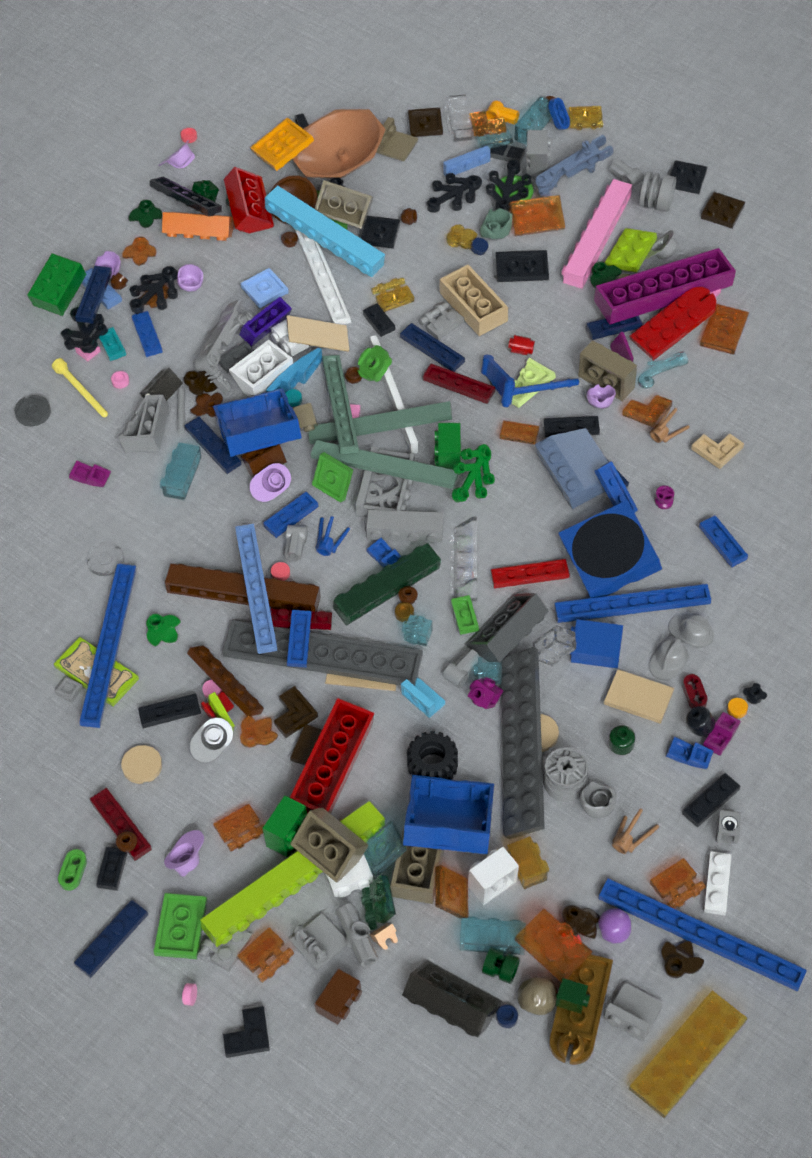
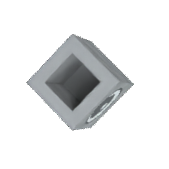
(728, 826)

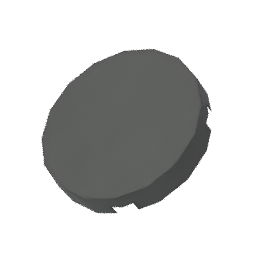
(32, 410)

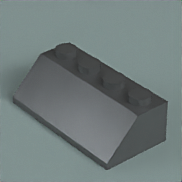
(508, 627)

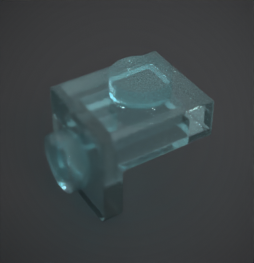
(489, 670)

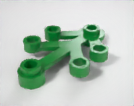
(482, 455)

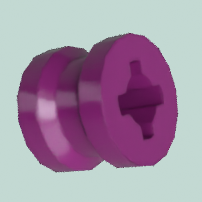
(662, 493)

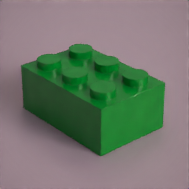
(57, 284)

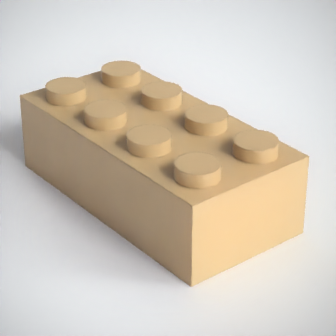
(473, 300)

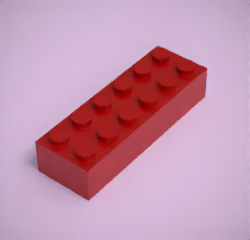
(333, 756)

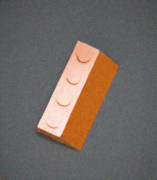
(197, 224)

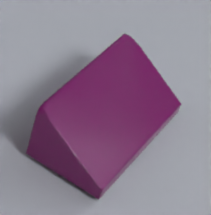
(622, 347)

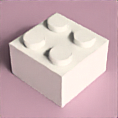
(492, 875)

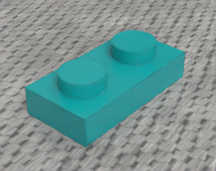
(112, 345)

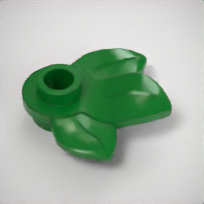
(164, 631)

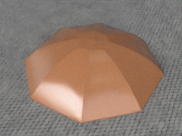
(341, 143)

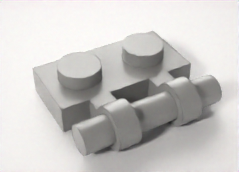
(444, 324)
(226, 954)

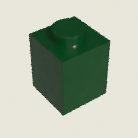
(572, 996)

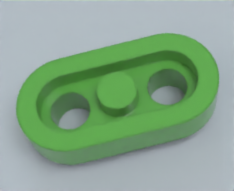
(71, 870)

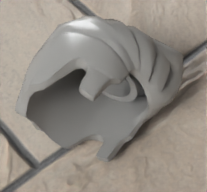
(598, 800)

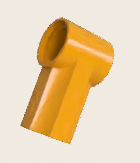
(497, 110)

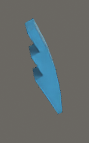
(298, 372)

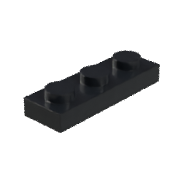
(556, 426)
(169, 710)
(711, 800)

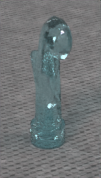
(679, 359)

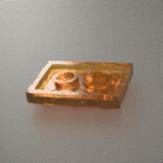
(537, 215)
(724, 329)
(564, 966)

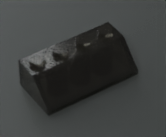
(451, 998)

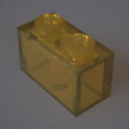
(531, 867)

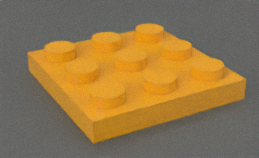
(282, 144)

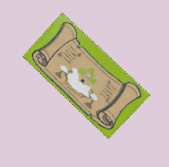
(78, 664)

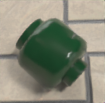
(621, 740)

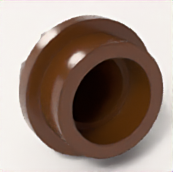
(409, 216)
(118, 281)

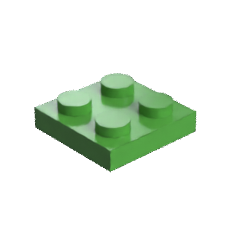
(332, 477)

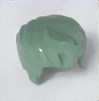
(496, 224)

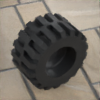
(436, 745)

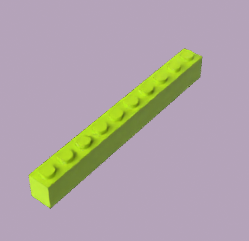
(279, 883)

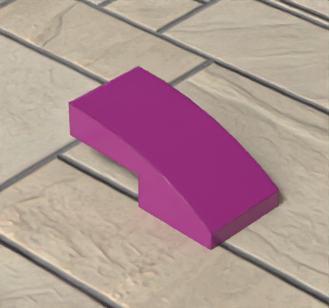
(89, 475)
(722, 733)

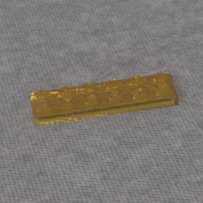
(688, 1054)

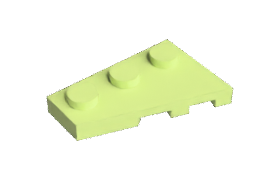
(532, 374)

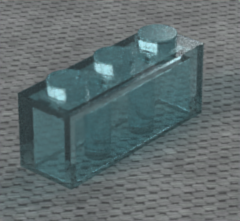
(534, 119)
(181, 471)
(481, 935)

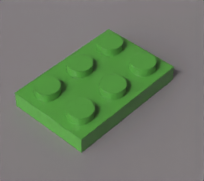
(180, 926)

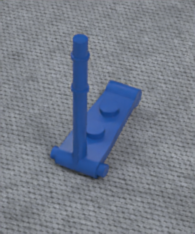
(506, 385)

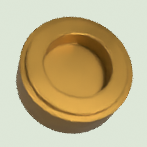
(403, 611)

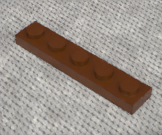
(225, 681)

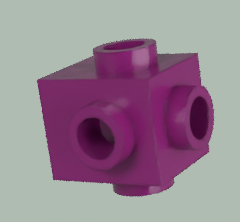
(485, 693)

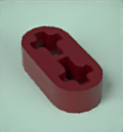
(699, 691)

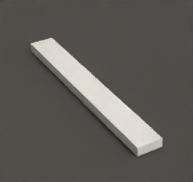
(324, 279)
(396, 402)

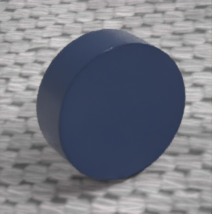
(479, 246)
(507, 1016)

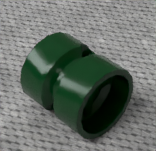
(507, 969)

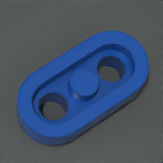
(559, 113)

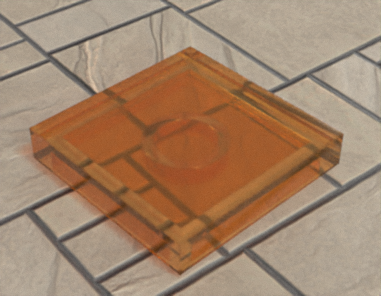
(451, 892)

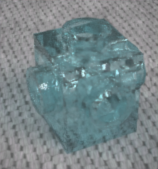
(417, 630)

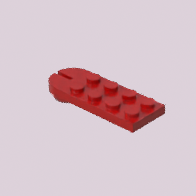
(675, 321)

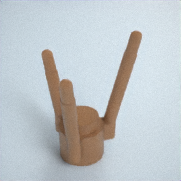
(660, 432)
(623, 841)

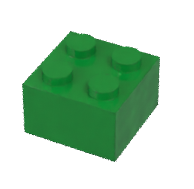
(448, 445)
(284, 825)

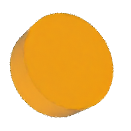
(737, 708)

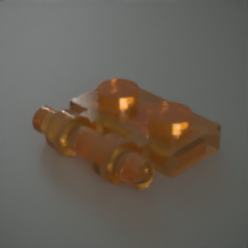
(237, 823)
(674, 878)
(261, 950)

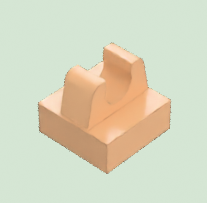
(382, 933)

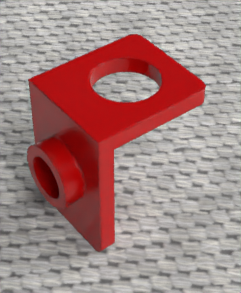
(225, 702)

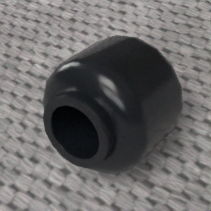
(700, 721)

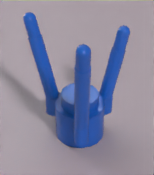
(325, 545)

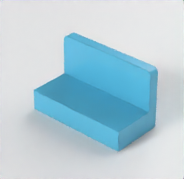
(422, 697)

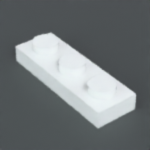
(717, 883)

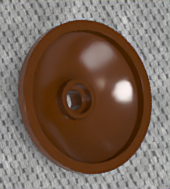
(300, 188)

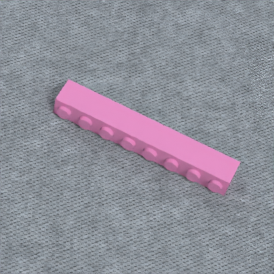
(597, 233)

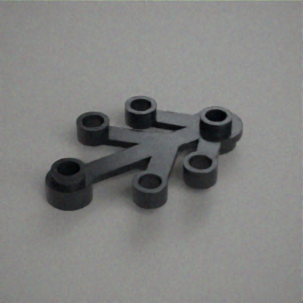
(513, 168)
(472, 183)
(168, 275)
(88, 343)

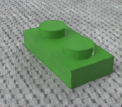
(464, 615)

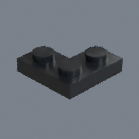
(252, 1039)

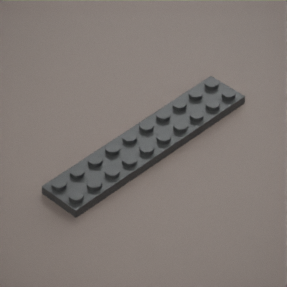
(330, 655)
(522, 744)

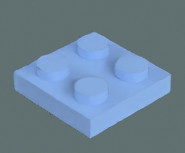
(264, 288)

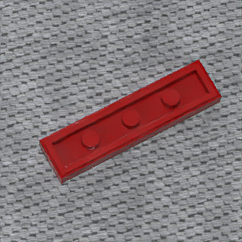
(530, 573)

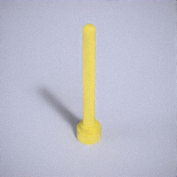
(60, 367)

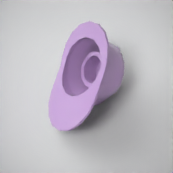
(180, 158)
(270, 482)
(185, 855)

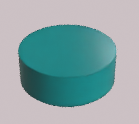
(294, 397)

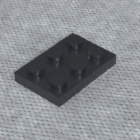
(522, 266)

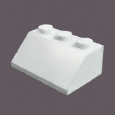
(260, 368)

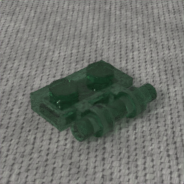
(381, 897)

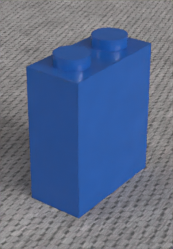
(597, 643)

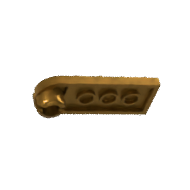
(582, 1028)

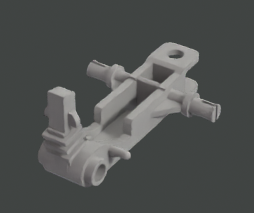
(221, 334)

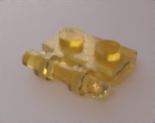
(585, 117)
(395, 298)

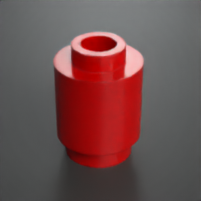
(521, 345)

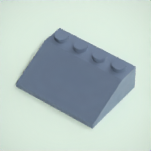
(572, 463)

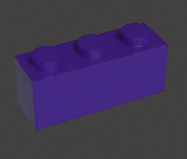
(262, 323)

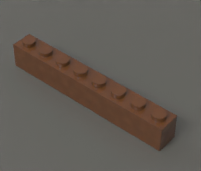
(232, 588)

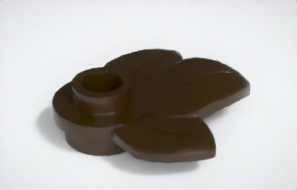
(199, 383)
(582, 922)
(682, 958)

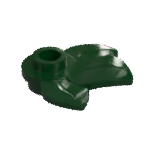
(145, 213)
(604, 273)

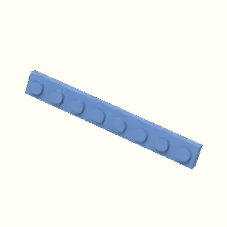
(256, 589)

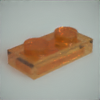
(519, 432)

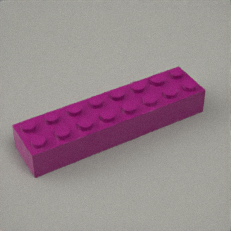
(662, 285)

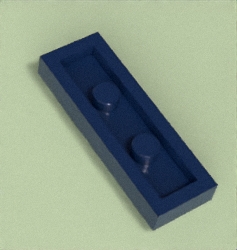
(602, 328)

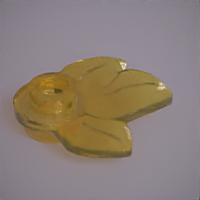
(461, 237)

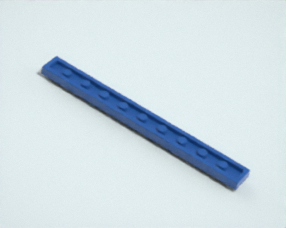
(108, 646)
(703, 934)

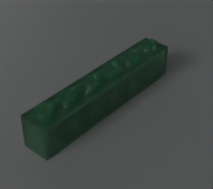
(386, 584)

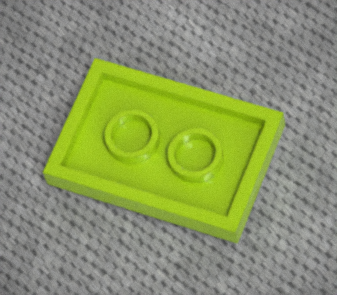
(631, 249)

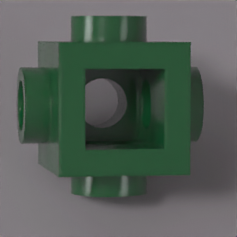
(206, 189)

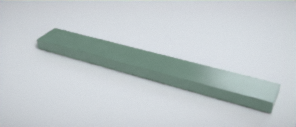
(340, 404)
(387, 421)
(389, 465)

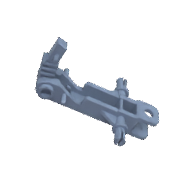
(574, 164)

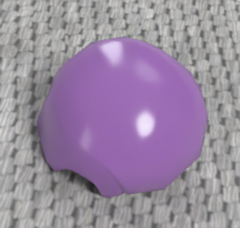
(615, 925)

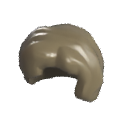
(537, 995)

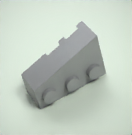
(537, 152)
(147, 427)

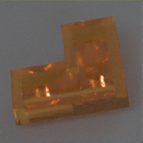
(483, 126)
(648, 414)

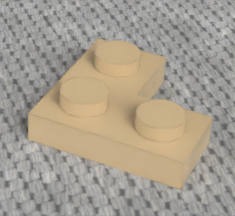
(716, 453)

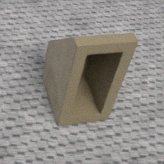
(306, 417)

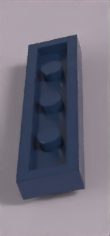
(93, 294)
(432, 347)
(212, 445)
(111, 938)

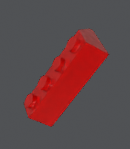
(247, 201)

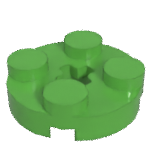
(382, 362)

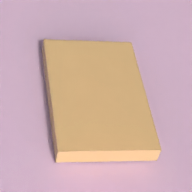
(639, 696)

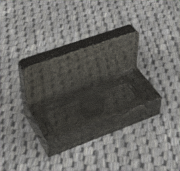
(163, 383)

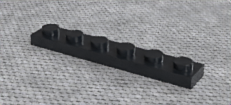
(186, 196)

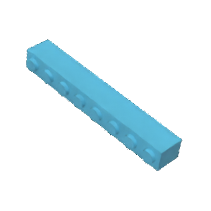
(324, 231)

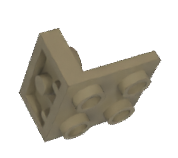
(394, 143)

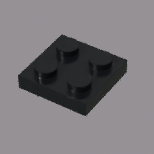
(688, 176)
(380, 231)

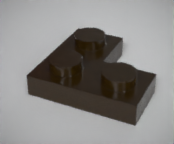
(299, 712)

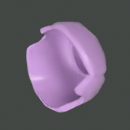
(111, 260)
(190, 277)
(601, 397)

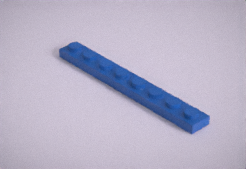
(632, 603)

